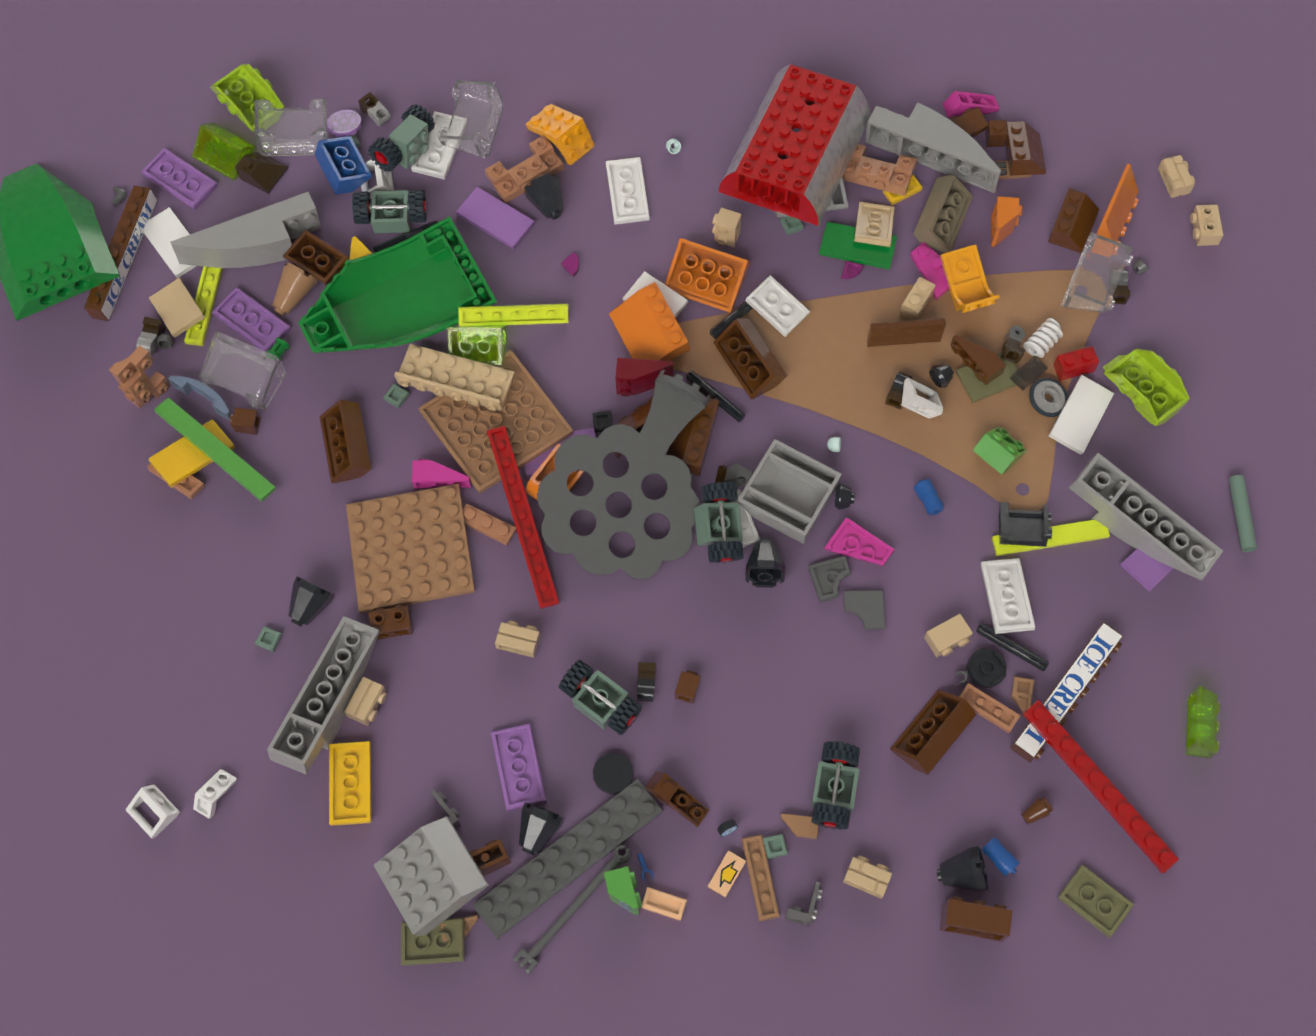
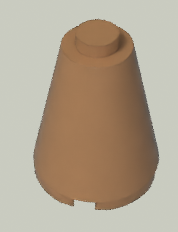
(292, 288)

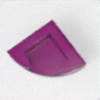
(571, 264)
(851, 270)

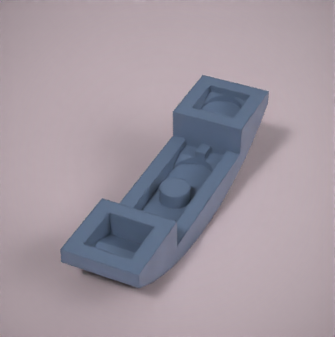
(187, 384)

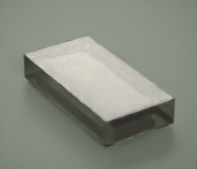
(1028, 373)

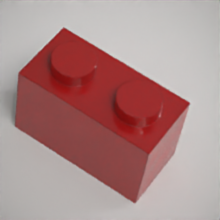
(1076, 363)

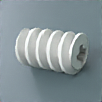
(1043, 338)

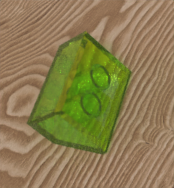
(220, 149)
(479, 343)
(1202, 723)

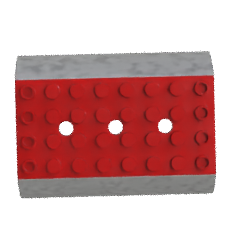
(831, 125)

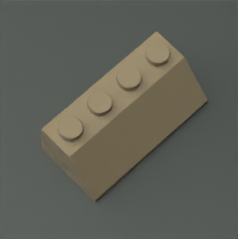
(943, 214)

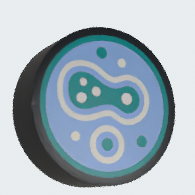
(727, 827)

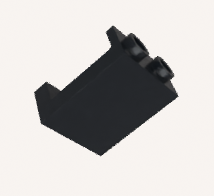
(1024, 526)

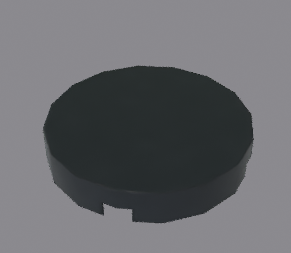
(986, 668)
(612, 773)

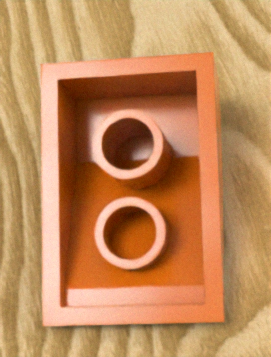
(546, 468)

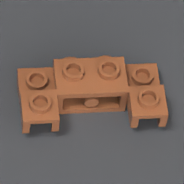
(880, 174)
(512, 182)
(135, 382)

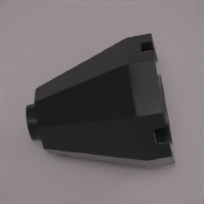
(546, 195)
(765, 565)
(307, 601)
(537, 827)
(964, 871)

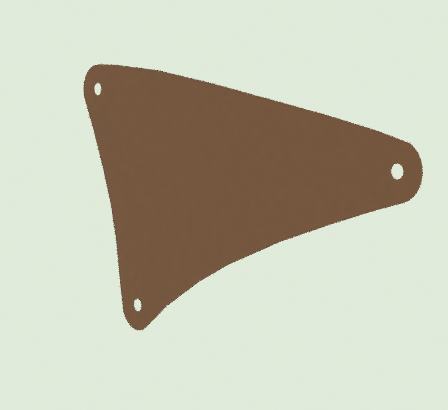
(846, 380)

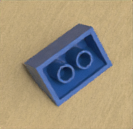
(342, 164)

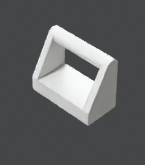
(383, 178)
(918, 404)
(158, 803)

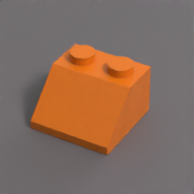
(1004, 218)

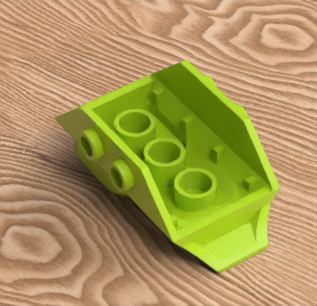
(241, 89)
(1149, 383)

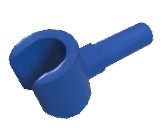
(643, 866)

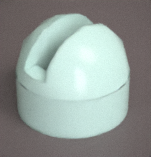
(677, 145)
(834, 444)

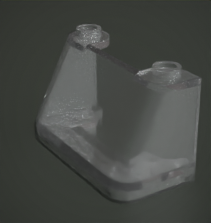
(474, 118)
(290, 130)
(1097, 275)
(242, 370)

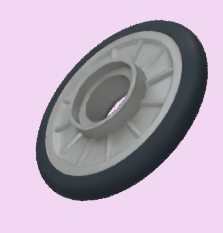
(1038, 400)

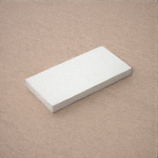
(438, 158)
(627, 190)
(160, 232)
(1081, 414)
(1007, 596)

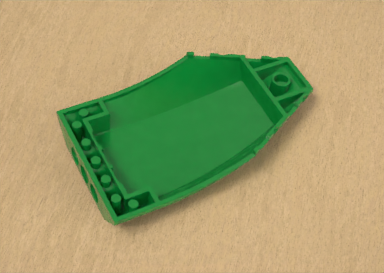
(48, 242)
(397, 294)

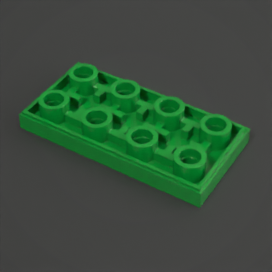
(840, 244)

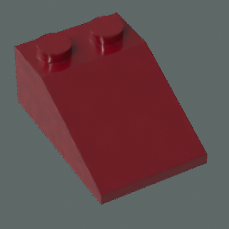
(639, 375)

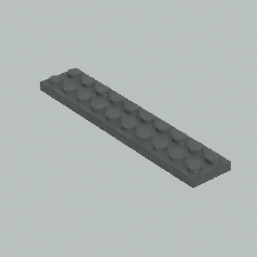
(567, 859)

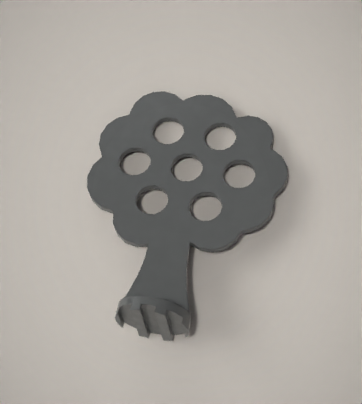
(671, 410)

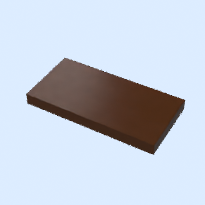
(906, 332)

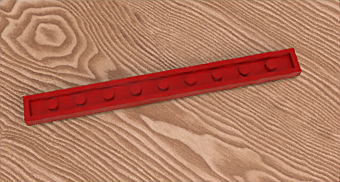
(522, 517)
(1100, 787)

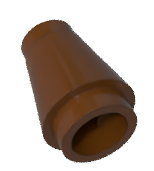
(1037, 810)

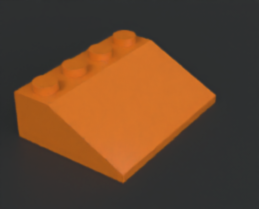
(1120, 206)
(706, 275)
(649, 326)

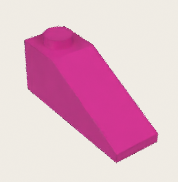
(961, 101)
(430, 474)

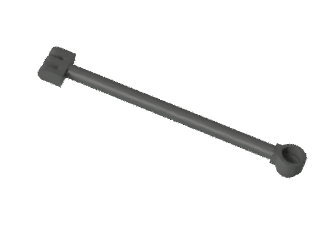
(529, 957)

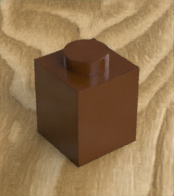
(996, 133)
(245, 421)
(687, 686)

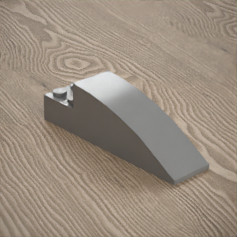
(934, 143)
(251, 238)
(1143, 520)
(324, 697)

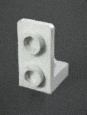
(209, 793)

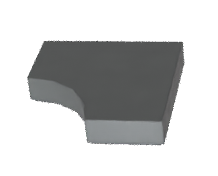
(827, 577)
(866, 606)

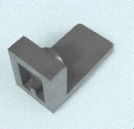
(453, 814)
(797, 914)

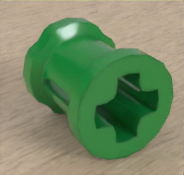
(279, 348)

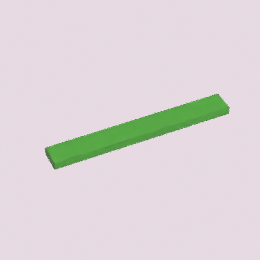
(215, 449)

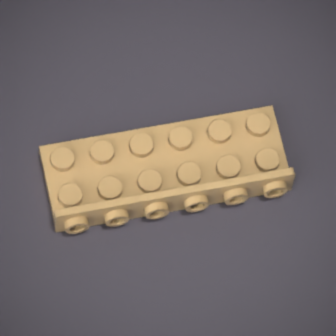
(455, 377)

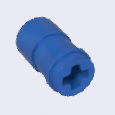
(928, 495)
(1003, 860)

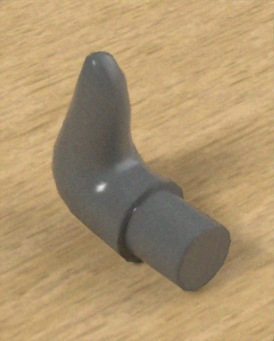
(121, 195)

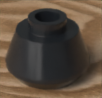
(941, 375)
(844, 497)

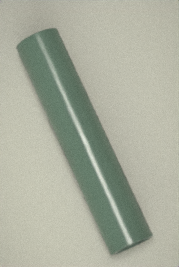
(1242, 513)

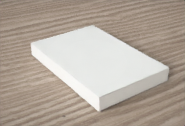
(674, 300)
(777, 306)

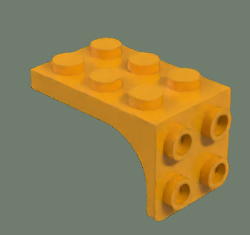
(564, 130)
(967, 279)

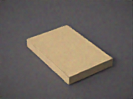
(874, 224)
(177, 307)

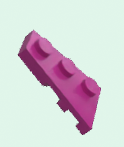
(931, 267)
(859, 544)

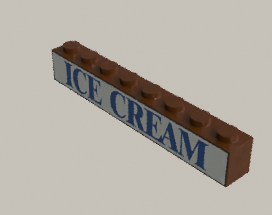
(123, 250)
(1071, 687)

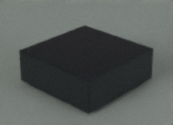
(602, 420)

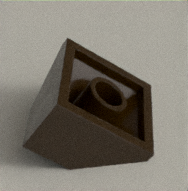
(260, 171)

